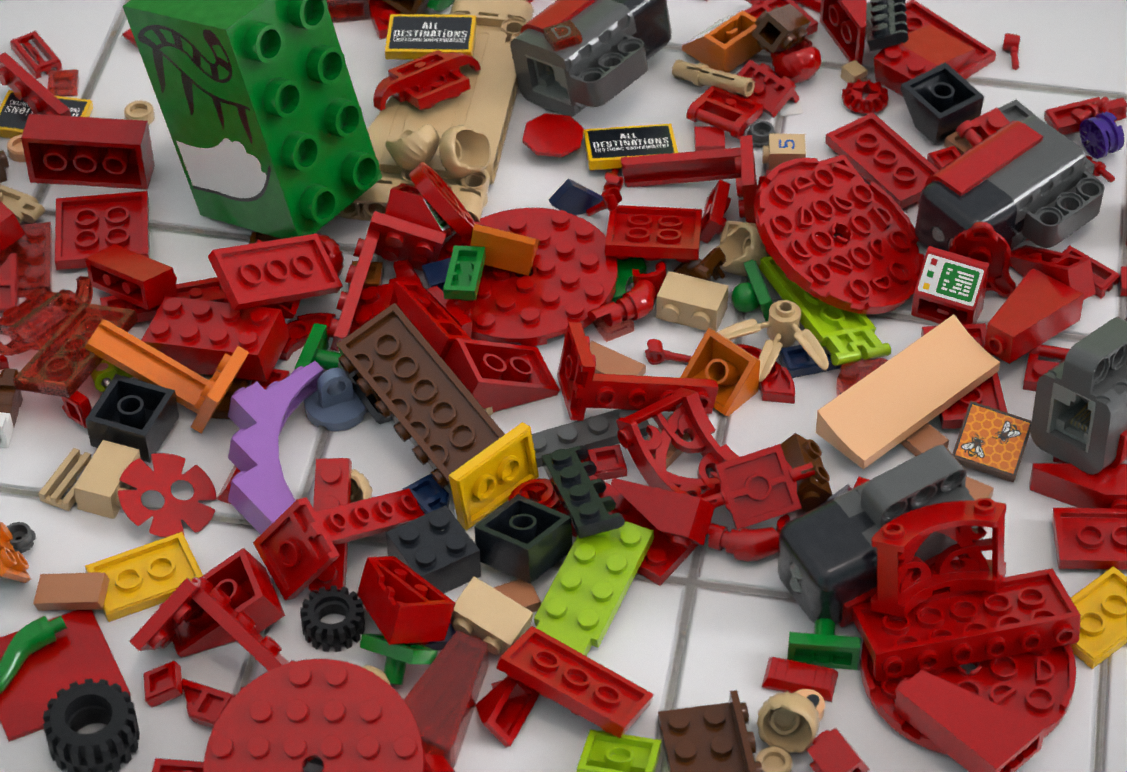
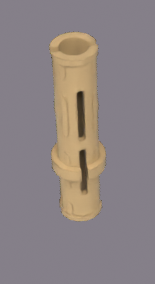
(703, 75)

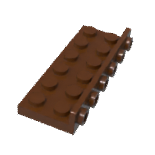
(418, 393)
(709, 738)

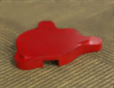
(987, 246)

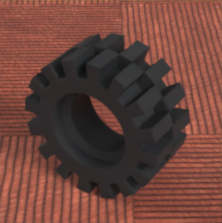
(332, 603)

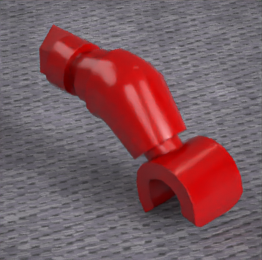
(636, 302)
(747, 544)

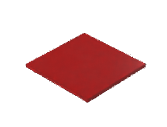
(75, 656)

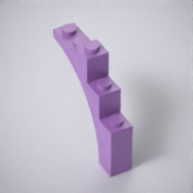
(260, 414)

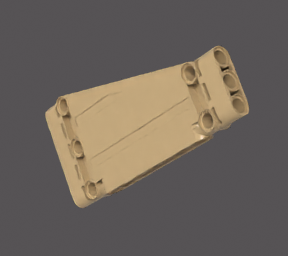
(483, 108)

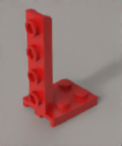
(697, 167)
(393, 241)
(587, 389)
(304, 541)
(184, 606)

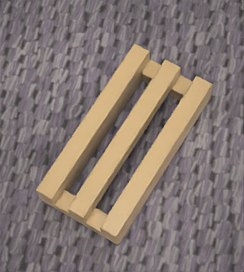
(63, 479)

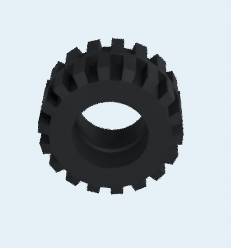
(84, 706)

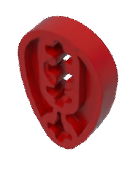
(443, 200)

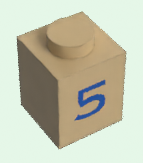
(783, 148)

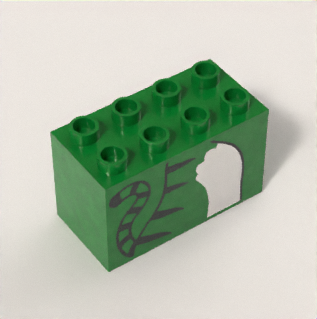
(257, 109)

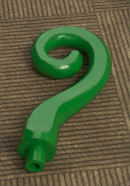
(26, 642)

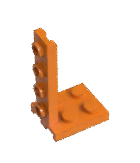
(156, 368)

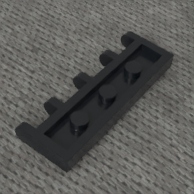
(886, 23)
(579, 493)

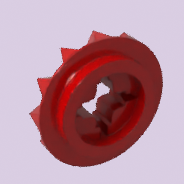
(874, 102)
(540, 490)

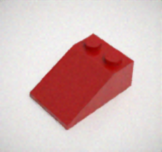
(846, 25)
(922, 52)
(501, 372)
(250, 591)

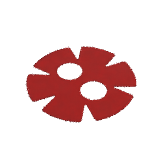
(166, 471)

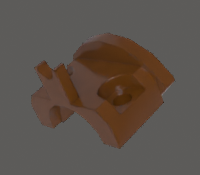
(704, 268)

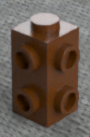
(780, 28)
(814, 489)

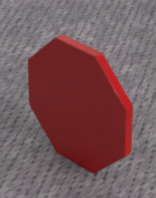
(553, 135)

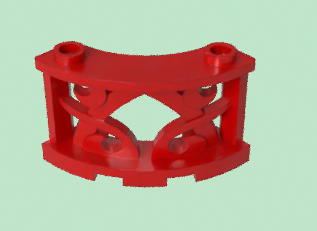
(689, 419)
(900, 538)

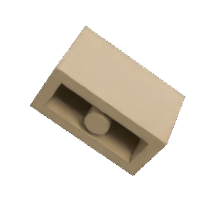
(692, 301)
(99, 482)
(490, 616)

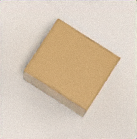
(852, 71)

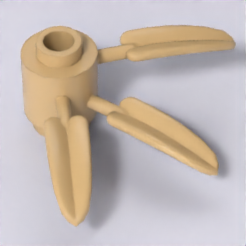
(783, 330)

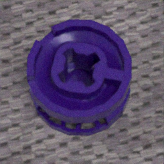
(1102, 135)

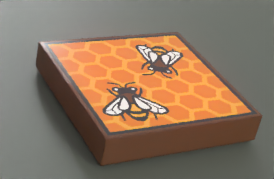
(992, 441)

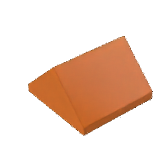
(505, 249)
(729, 366)

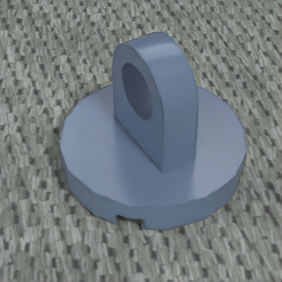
(334, 402)

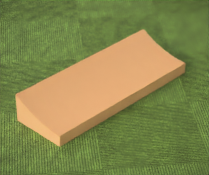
(905, 393)

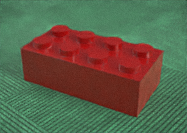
(88, 151)
(203, 331)

